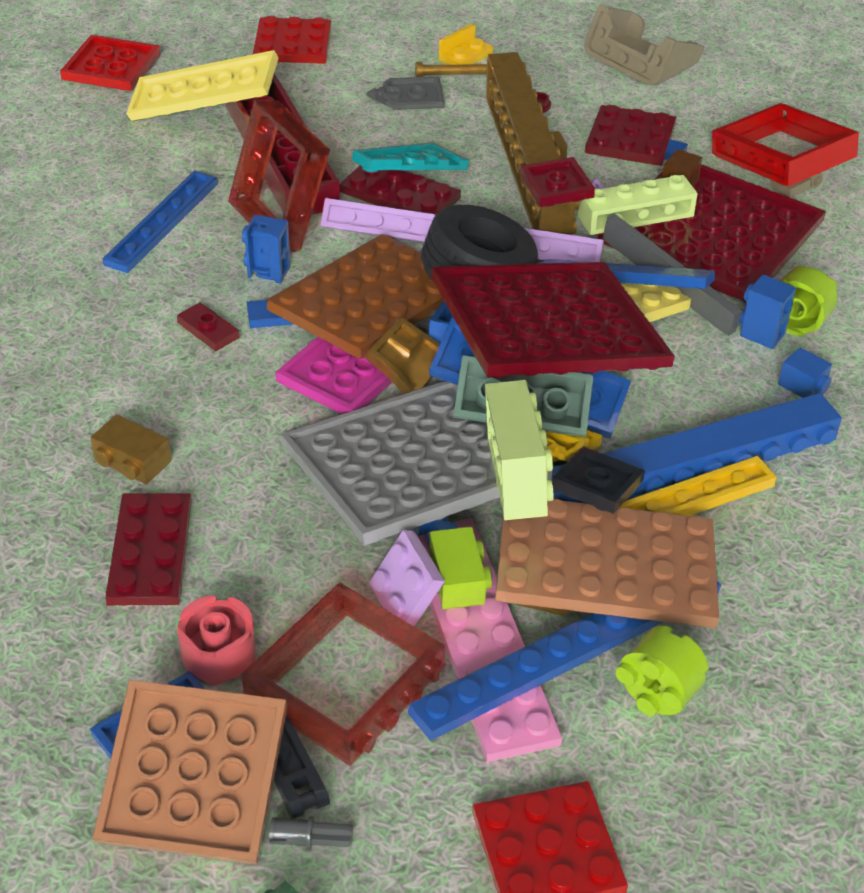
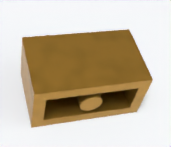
(131, 449)

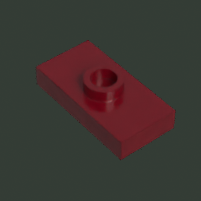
(208, 326)

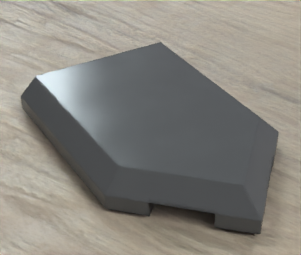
(410, 93)

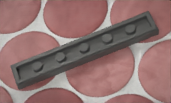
(644, 252)

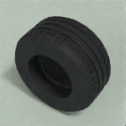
(475, 237)

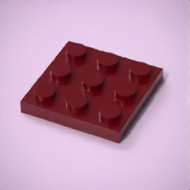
(631, 134)

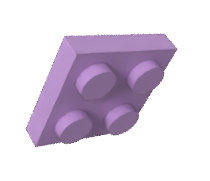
(406, 579)

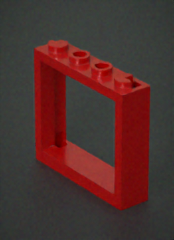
(738, 146)

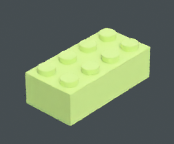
(518, 450)

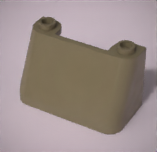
(618, 43)

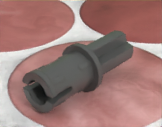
(309, 833)

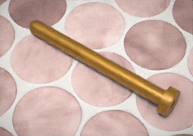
(457, 69)

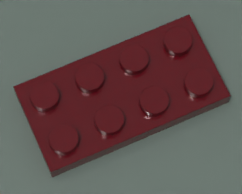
(399, 190)
(149, 549)

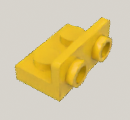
(463, 47)

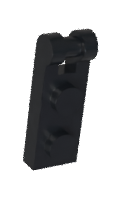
(296, 770)

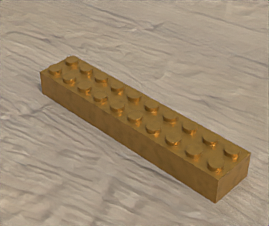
(525, 136)

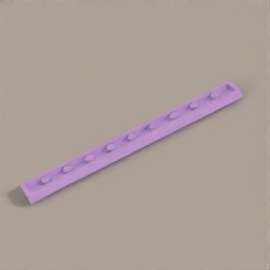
(415, 226)

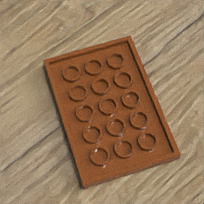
(360, 295)

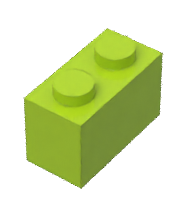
(460, 564)

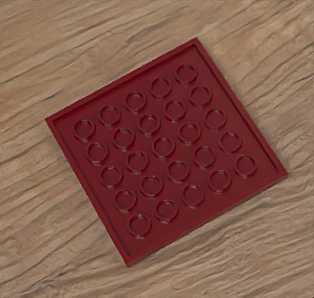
(735, 231)
(549, 319)

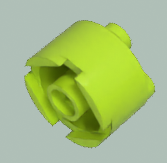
(813, 299)
(663, 671)

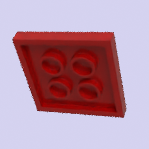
(294, 39)
(110, 62)
(549, 843)

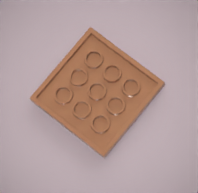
(191, 772)

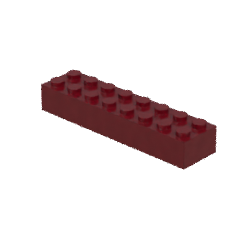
(284, 154)

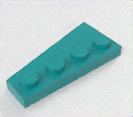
(409, 157)

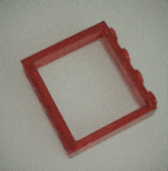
(254, 163)
(307, 632)

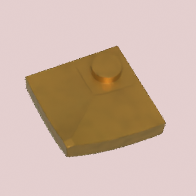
(404, 356)

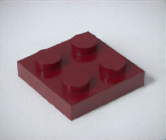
(557, 182)

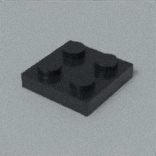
(597, 479)

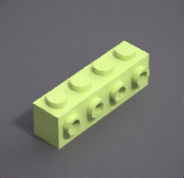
(639, 203)

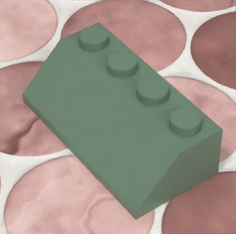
(559, 398)

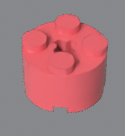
(216, 639)

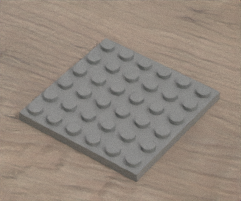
(397, 462)

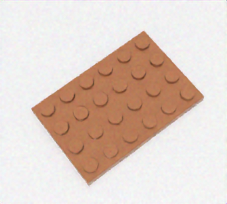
(611, 563)

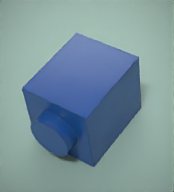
(805, 374)

